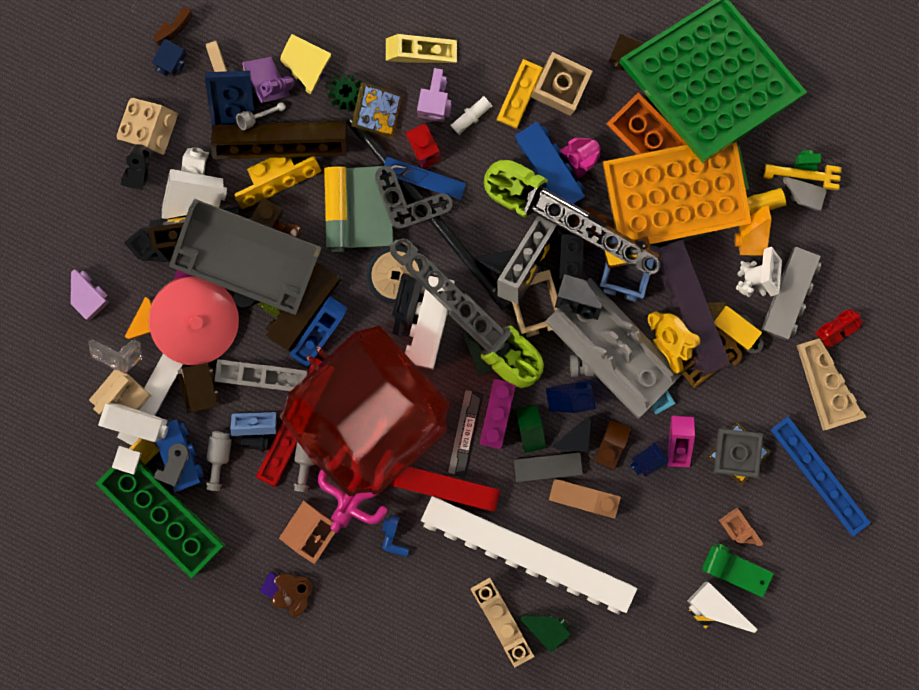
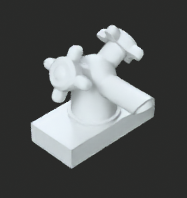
(763, 277)

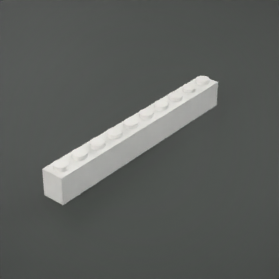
(528, 554)

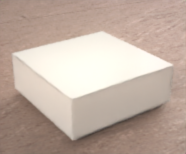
(126, 460)

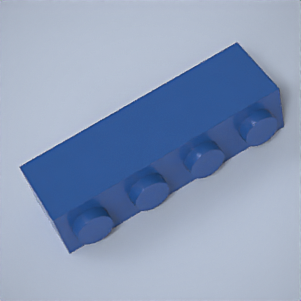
(547, 162)

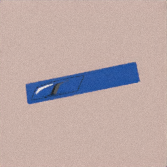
(426, 178)

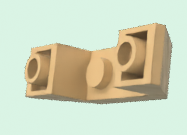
(502, 622)

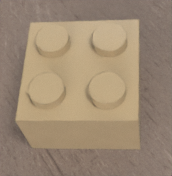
(561, 83)

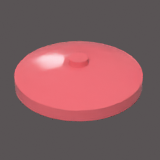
(193, 320)

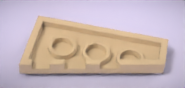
(830, 394)

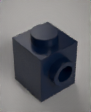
(169, 59)

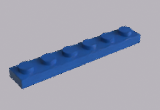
(820, 476)

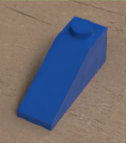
(318, 330)

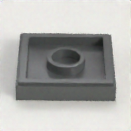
(738, 453)

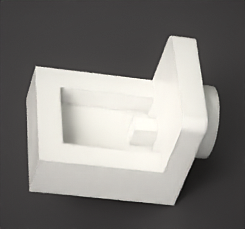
(194, 161)

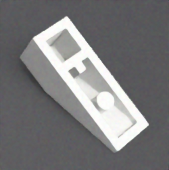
(713, 605)

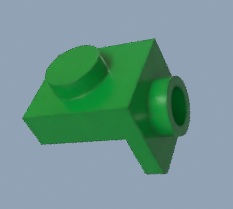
(807, 161)

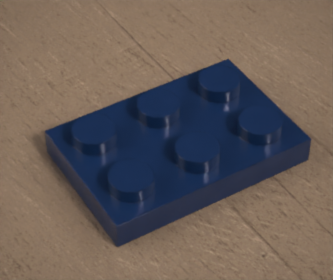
(228, 95)

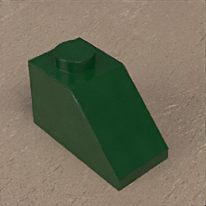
(547, 629)

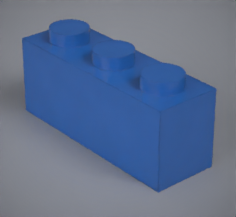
(177, 434)

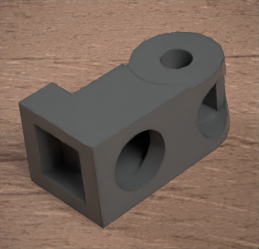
(175, 466)

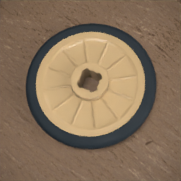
(380, 271)

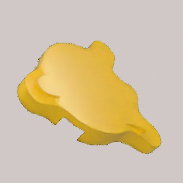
(673, 339)

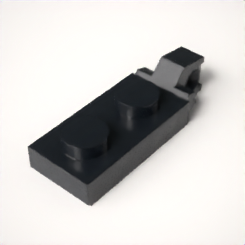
(405, 304)

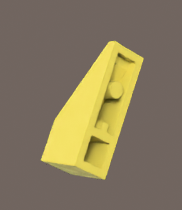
(420, 49)

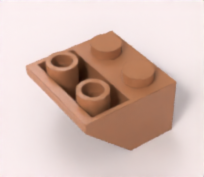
(308, 532)

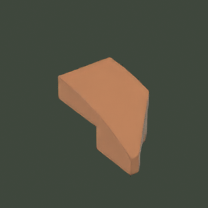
(739, 528)

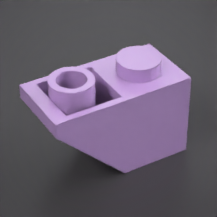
(85, 296)

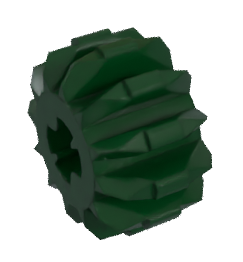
(339, 88)

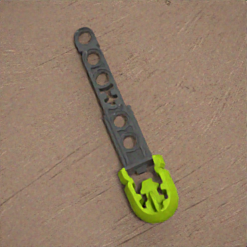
(493, 338)

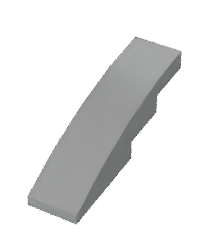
(258, 375)

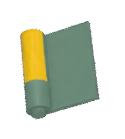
(355, 209)

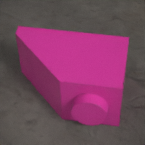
(681, 441)

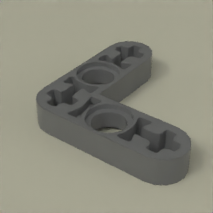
(401, 207)

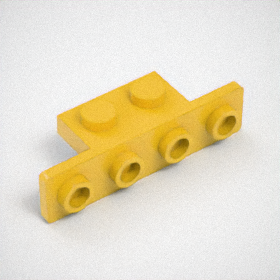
(274, 176)

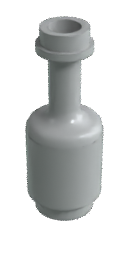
(217, 454)
(304, 462)

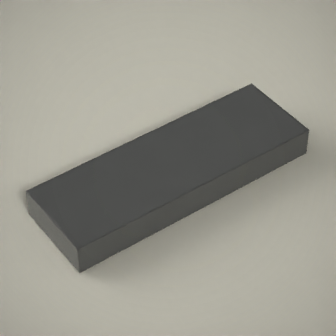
(548, 467)

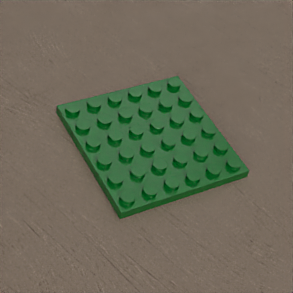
(712, 78)

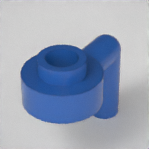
(390, 527)

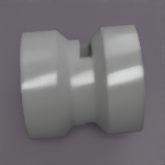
(575, 368)

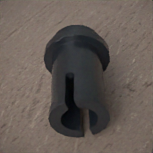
(255, 442)

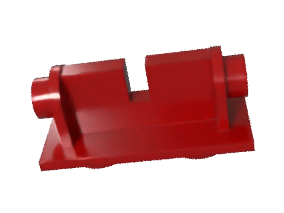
(847, 321)

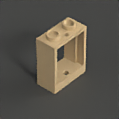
(534, 329)

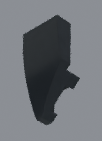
(142, 248)

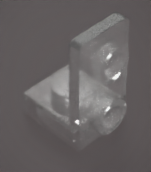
(121, 360)

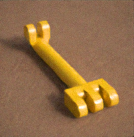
(827, 177)

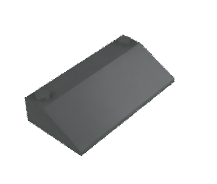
(244, 256)

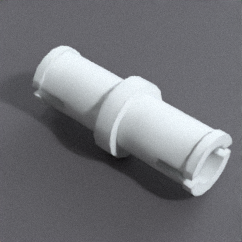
(471, 115)

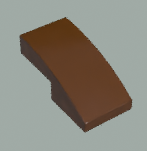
(169, 31)

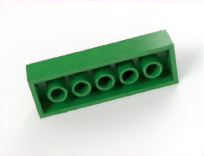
(162, 517)

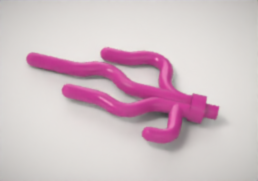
(348, 506)

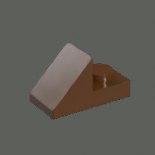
(612, 444)

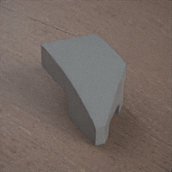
(805, 193)

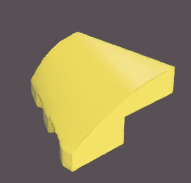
(305, 61)

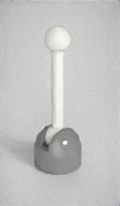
(247, 120)

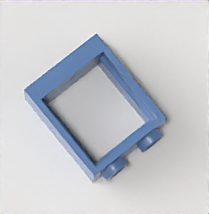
(629, 294)

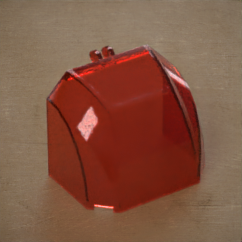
(365, 412)

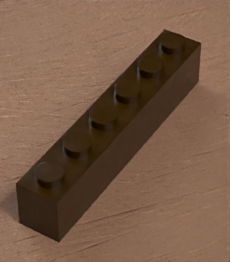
(279, 140)

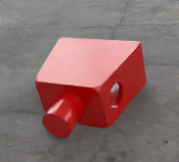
(423, 146)

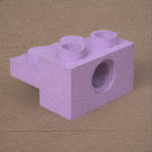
(434, 102)

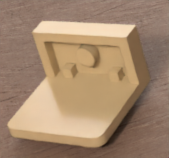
(147, 125)

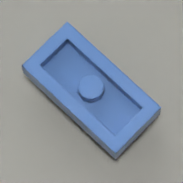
(253, 423)

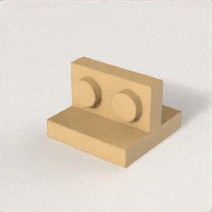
(120, 389)

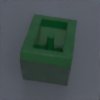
(530, 428)

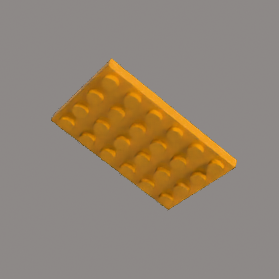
(675, 194)

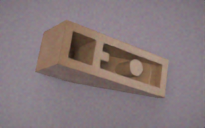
(584, 498)

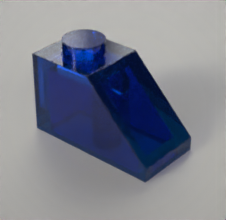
(571, 397)
(648, 459)

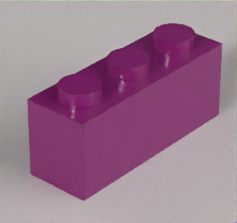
(497, 414)

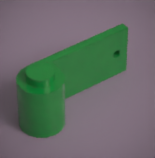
(736, 570)

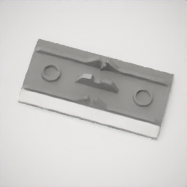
(616, 353)

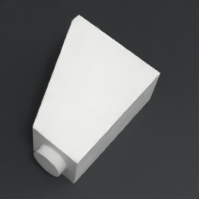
(185, 187)
(133, 422)

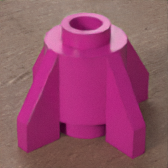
(581, 154)

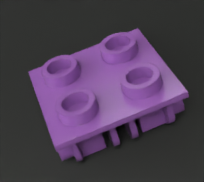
(267, 80)

